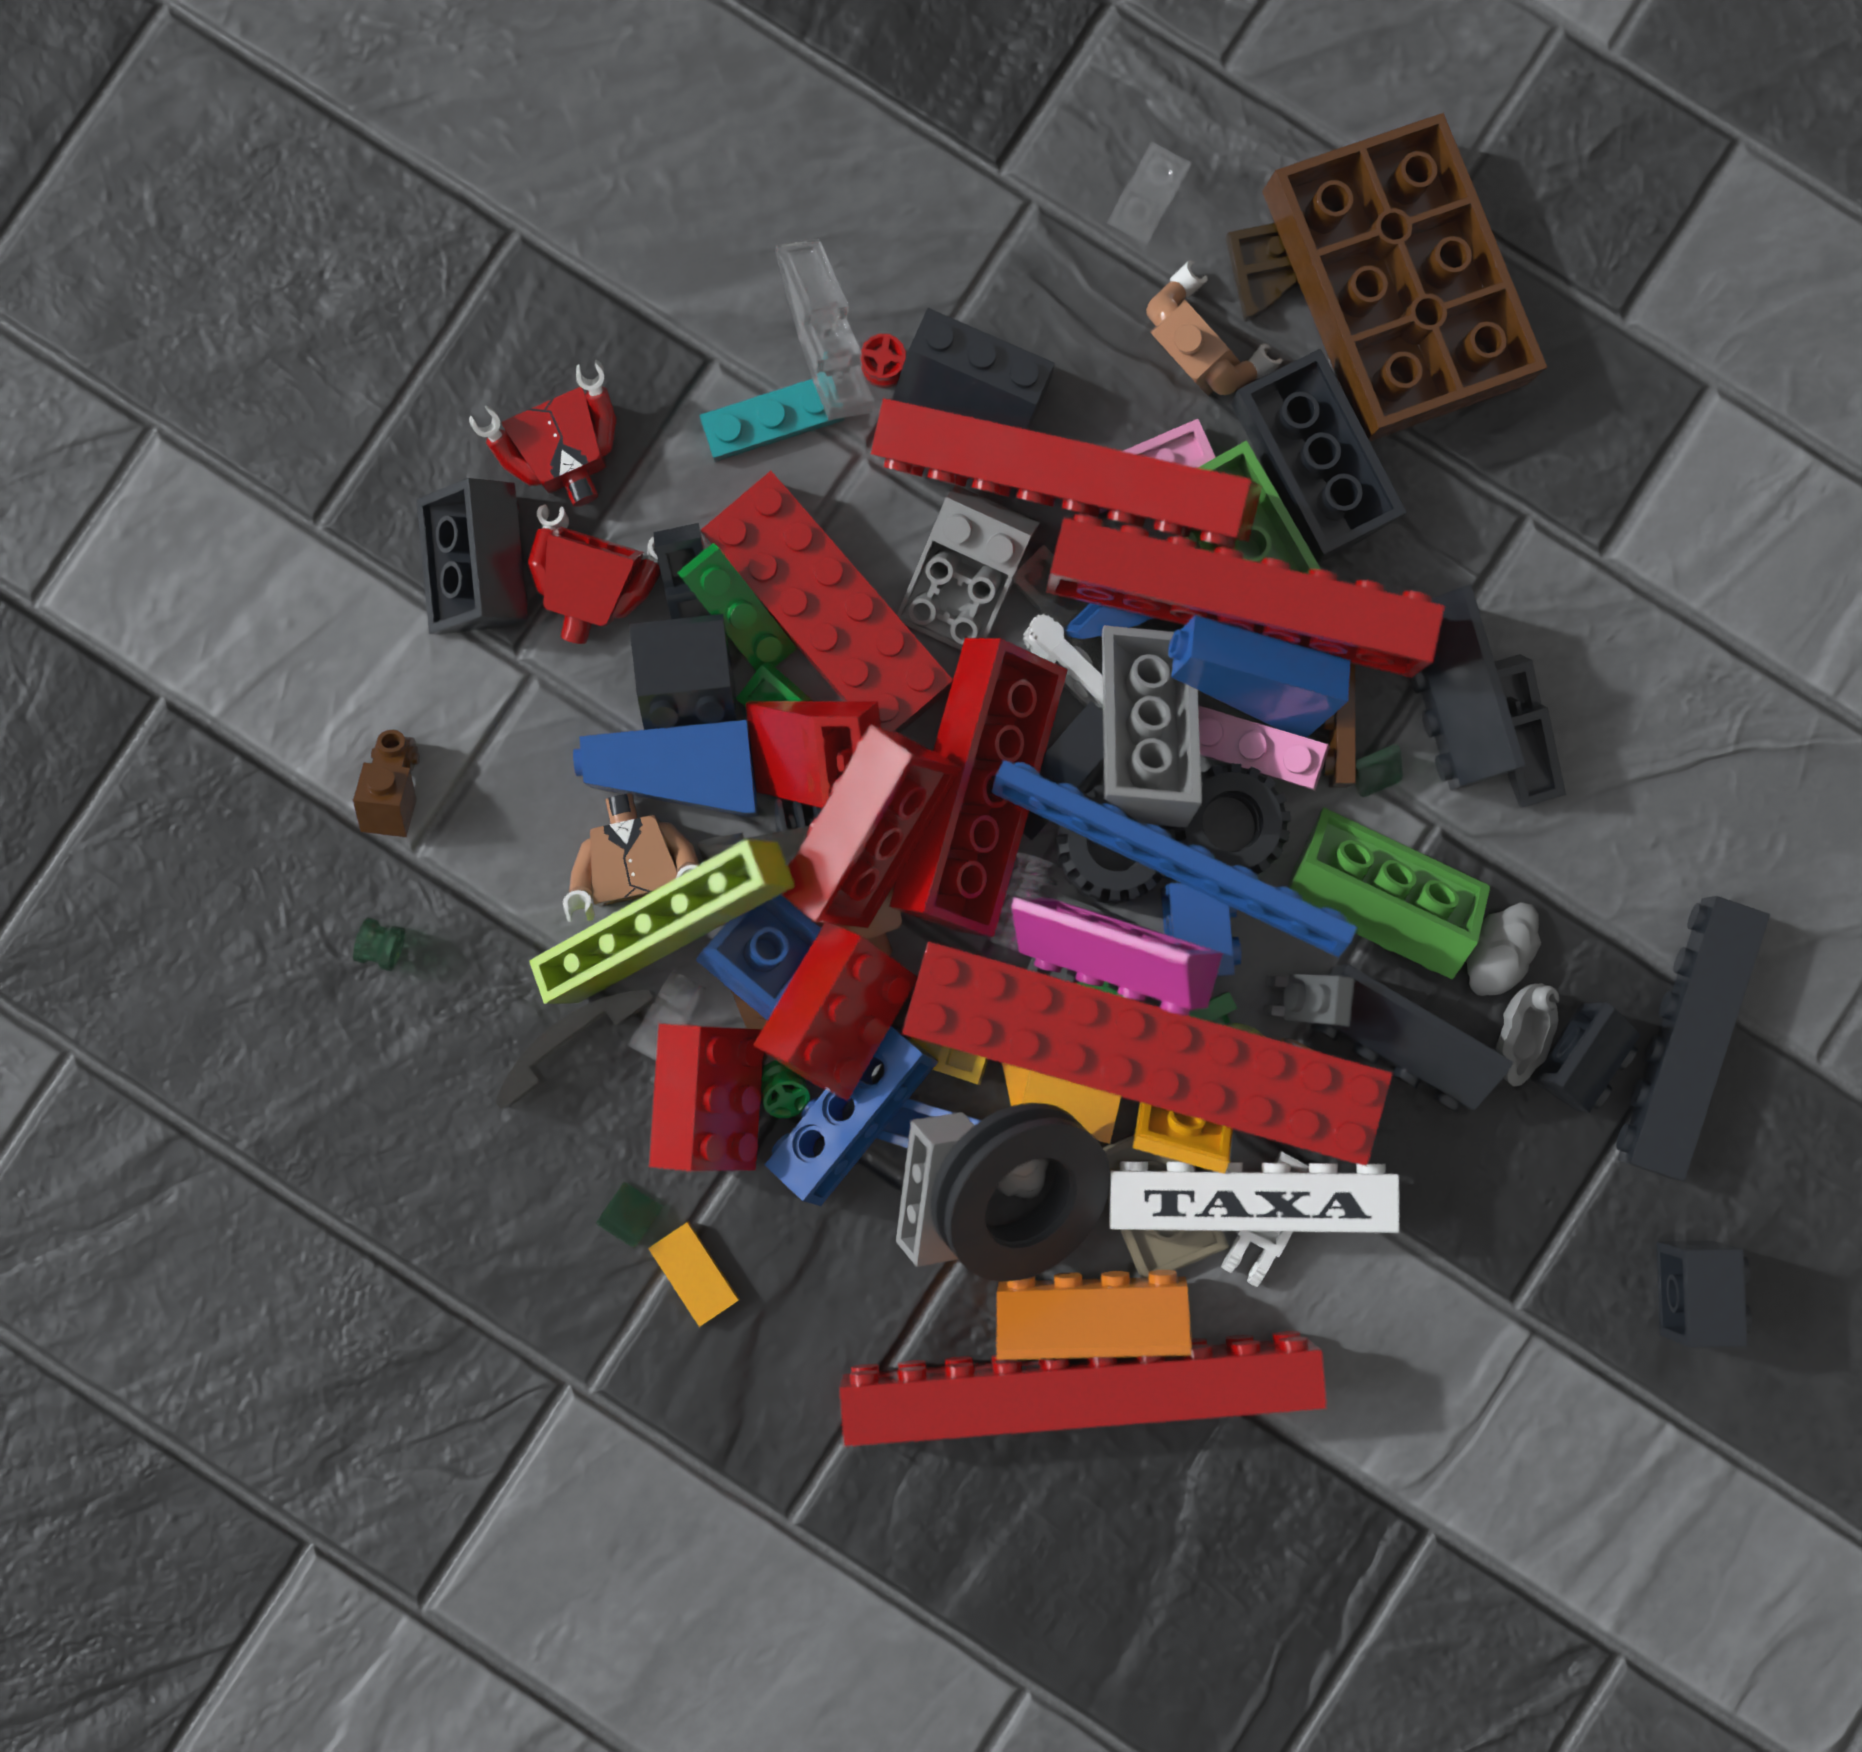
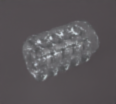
(1025, 882)

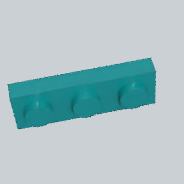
(764, 420)

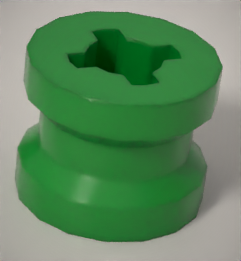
(781, 1100)

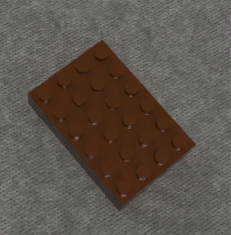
(1403, 276)

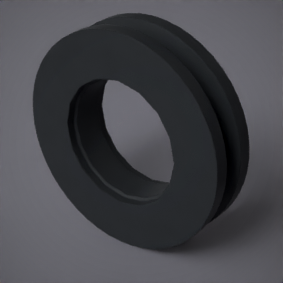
(986, 1158)

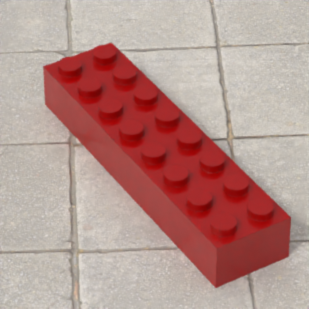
(1068, 470)
(1179, 581)

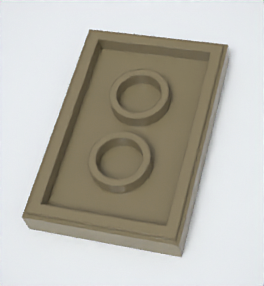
(1161, 1248)

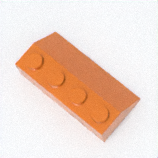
(1093, 1316)

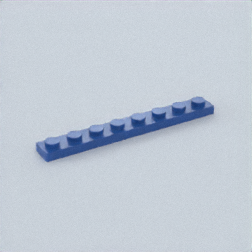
(1185, 864)

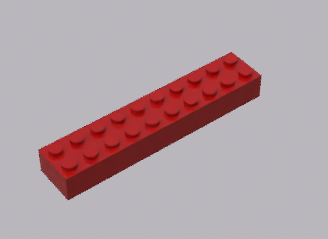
(1147, 1053)
(1080, 1392)

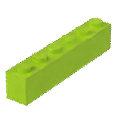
(662, 922)

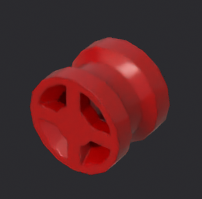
(883, 350)

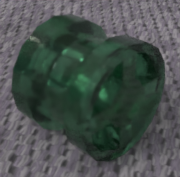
(379, 944)

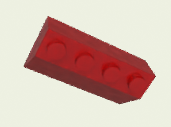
(868, 828)

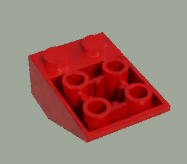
(805, 745)

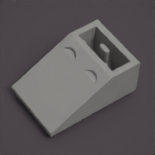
(966, 568)

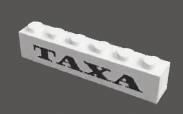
(1254, 1200)

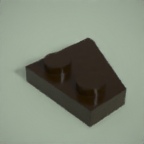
(1259, 268)

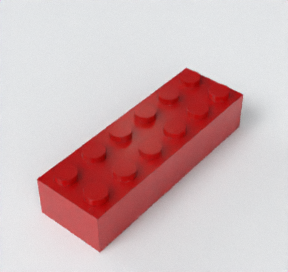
(826, 605)
(994, 713)

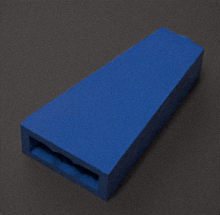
(1260, 674)
(679, 765)

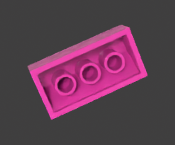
(1116, 952)

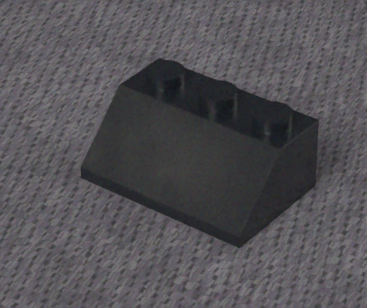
(972, 373)
(472, 556)

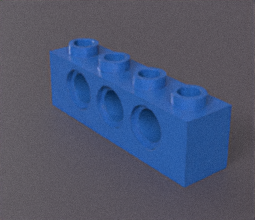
(846, 1141)

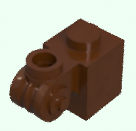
(386, 788)

